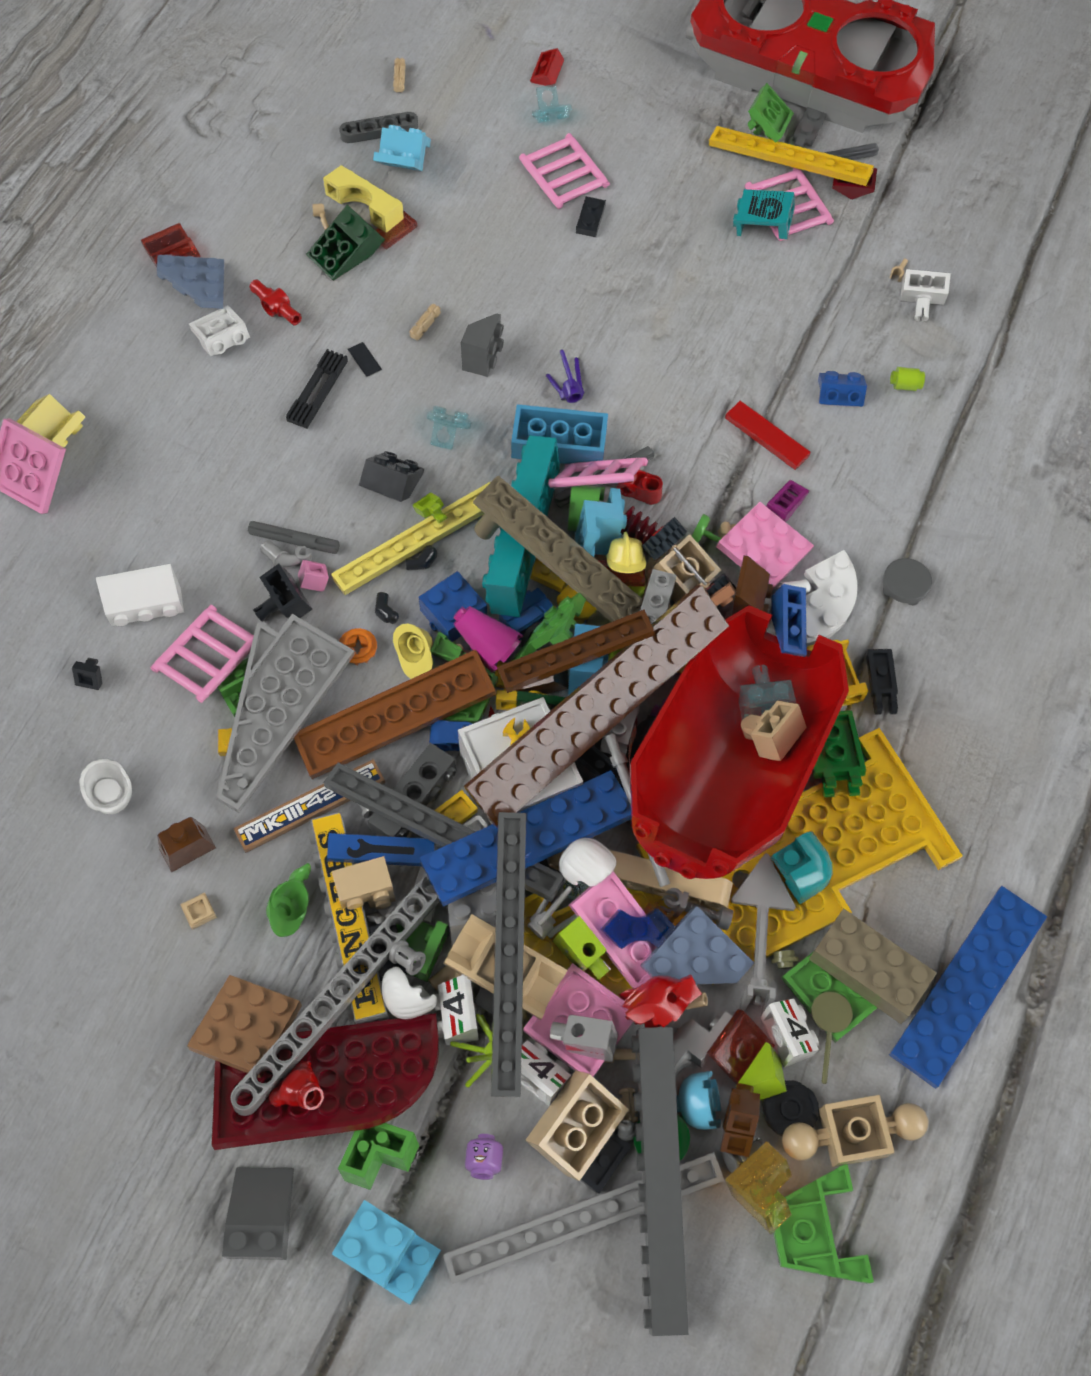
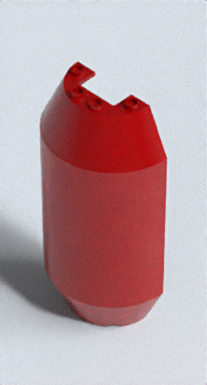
(698, 783)

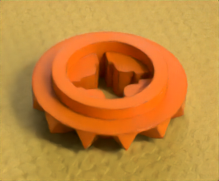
(367, 641)

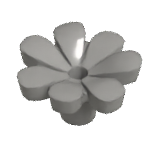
(380, 917)

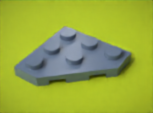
(195, 277)
(699, 950)

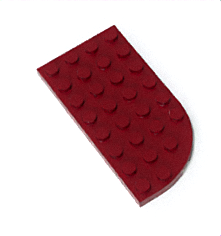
(365, 1075)

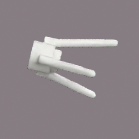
(543, 922)

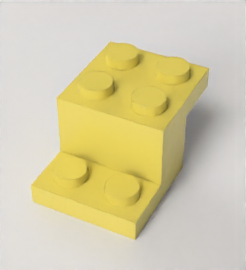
(51, 420)

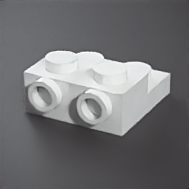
(220, 330)

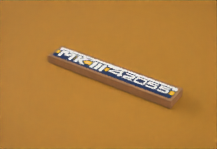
(297, 811)

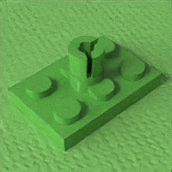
(769, 114)

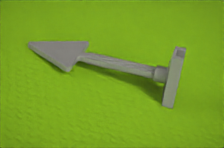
(765, 891)

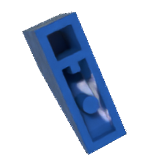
(789, 619)

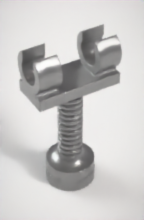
(722, 917)

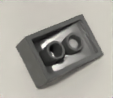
(259, 1214)

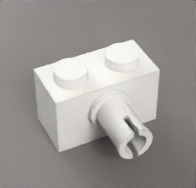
(925, 289)

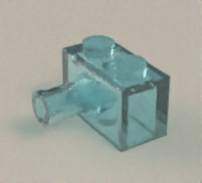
(763, 694)

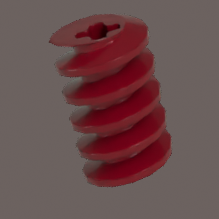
(637, 528)

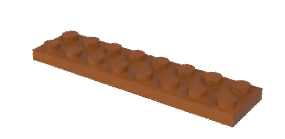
(394, 714)

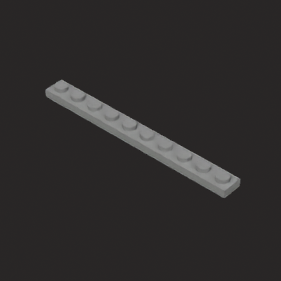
(569, 1223)

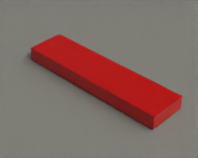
(767, 435)

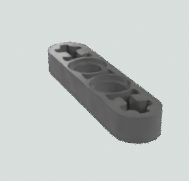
(376, 123)

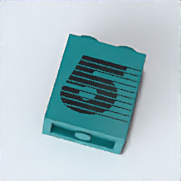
(765, 208)

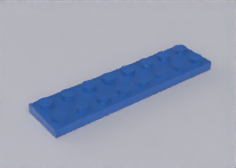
(550, 829)
(967, 987)

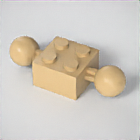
(855, 1131)

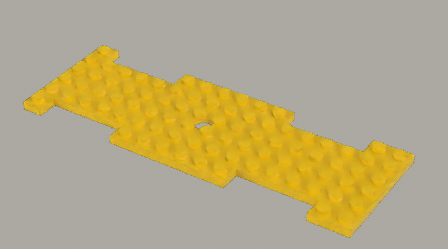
(858, 833)

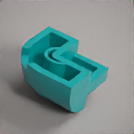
(804, 866)

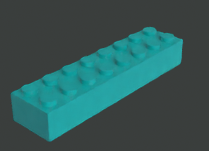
(511, 562)

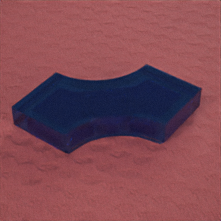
(625, 929)

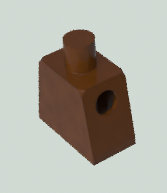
(184, 843)

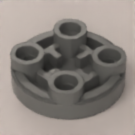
(907, 581)

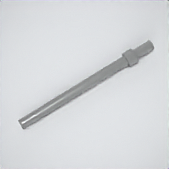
(619, 761)

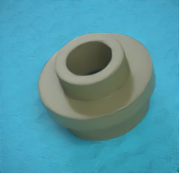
(784, 959)

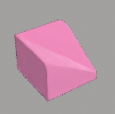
(313, 575)

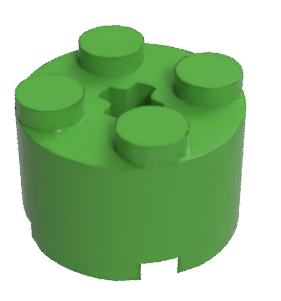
(578, 495)

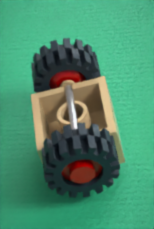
(683, 559)

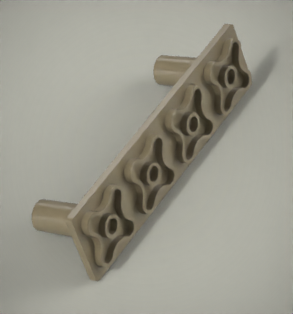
(556, 550)

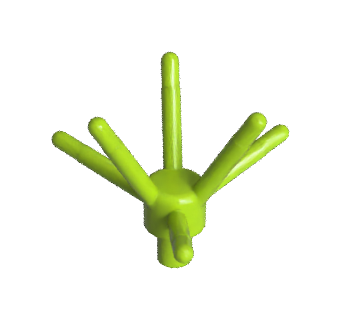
(487, 1051)

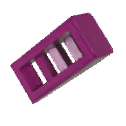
(784, 502)

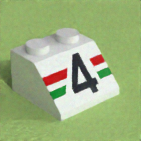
(457, 1011)
(789, 1031)
(541, 1073)

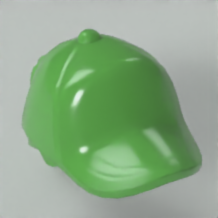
(289, 903)

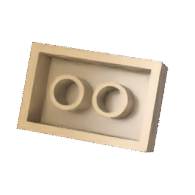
(577, 1125)

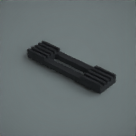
(302, 413)

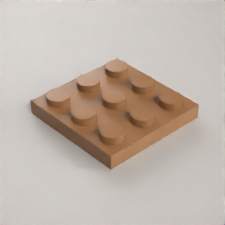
(243, 1024)

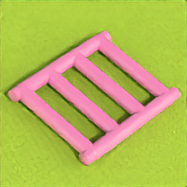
(548, 187)
(806, 187)
(606, 477)
(194, 629)

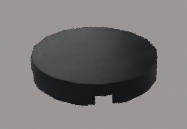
(791, 1107)

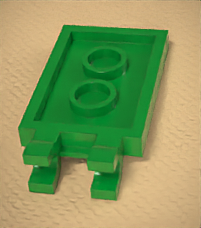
(841, 757)

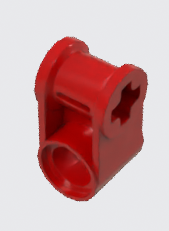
(640, 487)

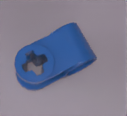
(445, 734)

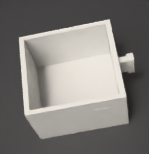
(485, 741)

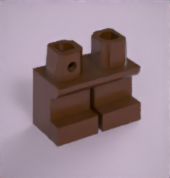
(740, 1120)

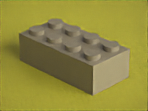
(873, 966)

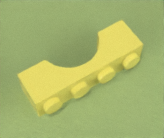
(347, 186)

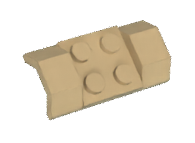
(474, 958)

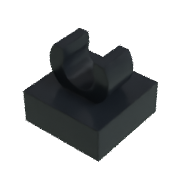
(87, 674)

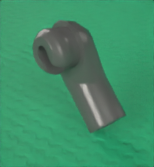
(626, 1130)

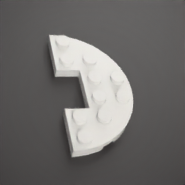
(831, 601)

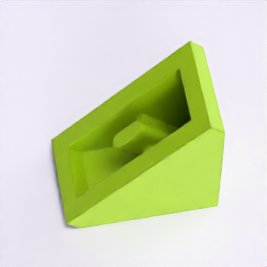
(765, 1073)

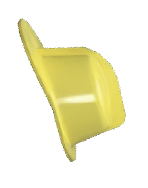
(626, 555)
(413, 649)

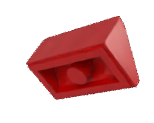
(547, 67)

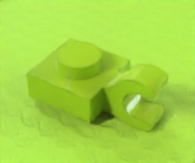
(429, 506)

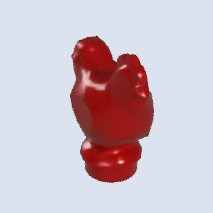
(298, 1089)

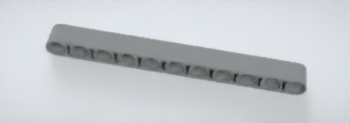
(336, 1003)

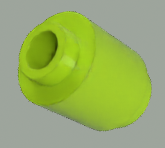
(907, 378)

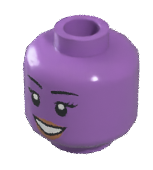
(484, 1157)

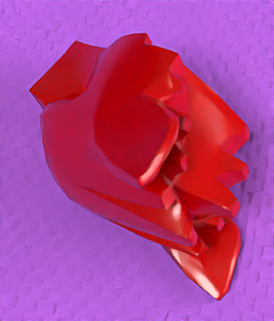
(659, 1000)

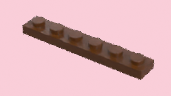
(576, 651)

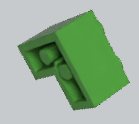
(372, 1148)

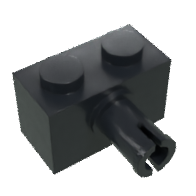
(283, 595)

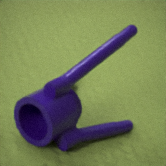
(571, 390)

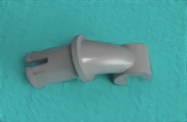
(282, 556)

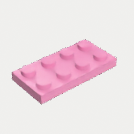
(596, 907)

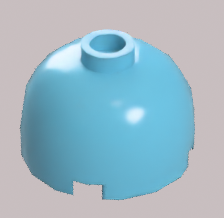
(699, 1101)

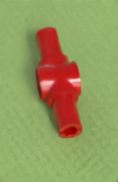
(275, 302)

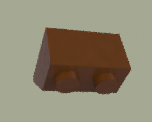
(752, 586)

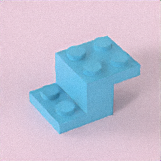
(402, 148)
(601, 523)
(386, 1252)

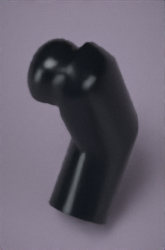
(424, 560)
(383, 611)

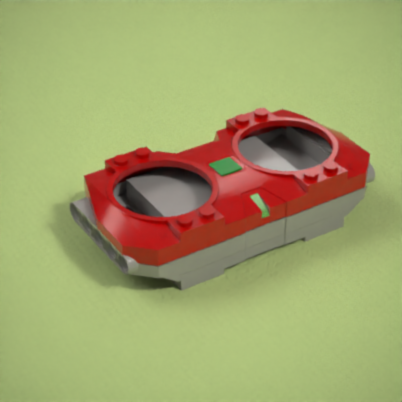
(834, 56)

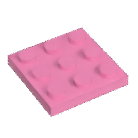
(28, 465)
(767, 542)
(578, 996)

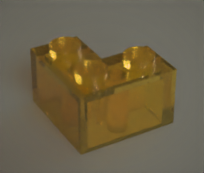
(756, 1186)

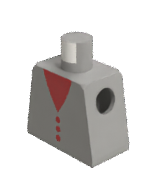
(597, 1040)

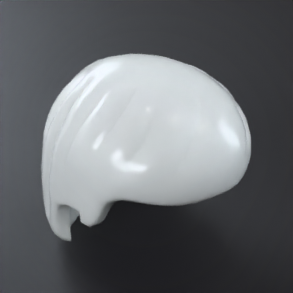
(105, 786)
(586, 862)
(405, 1000)

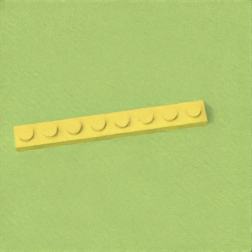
(407, 544)

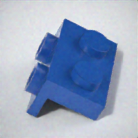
(842, 389)

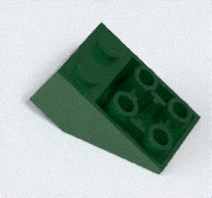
(345, 244)

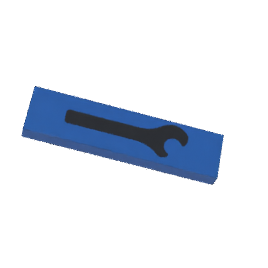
(363, 848)

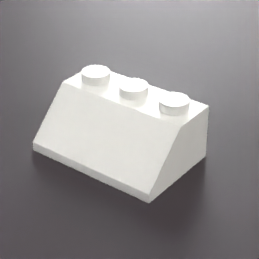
(140, 595)

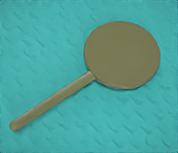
(833, 1015)

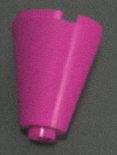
(487, 636)

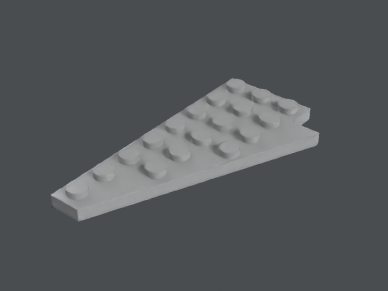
(280, 690)

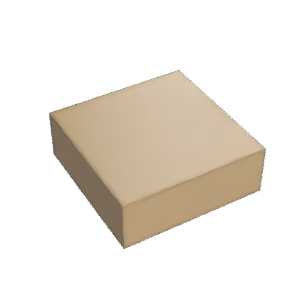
(198, 911)

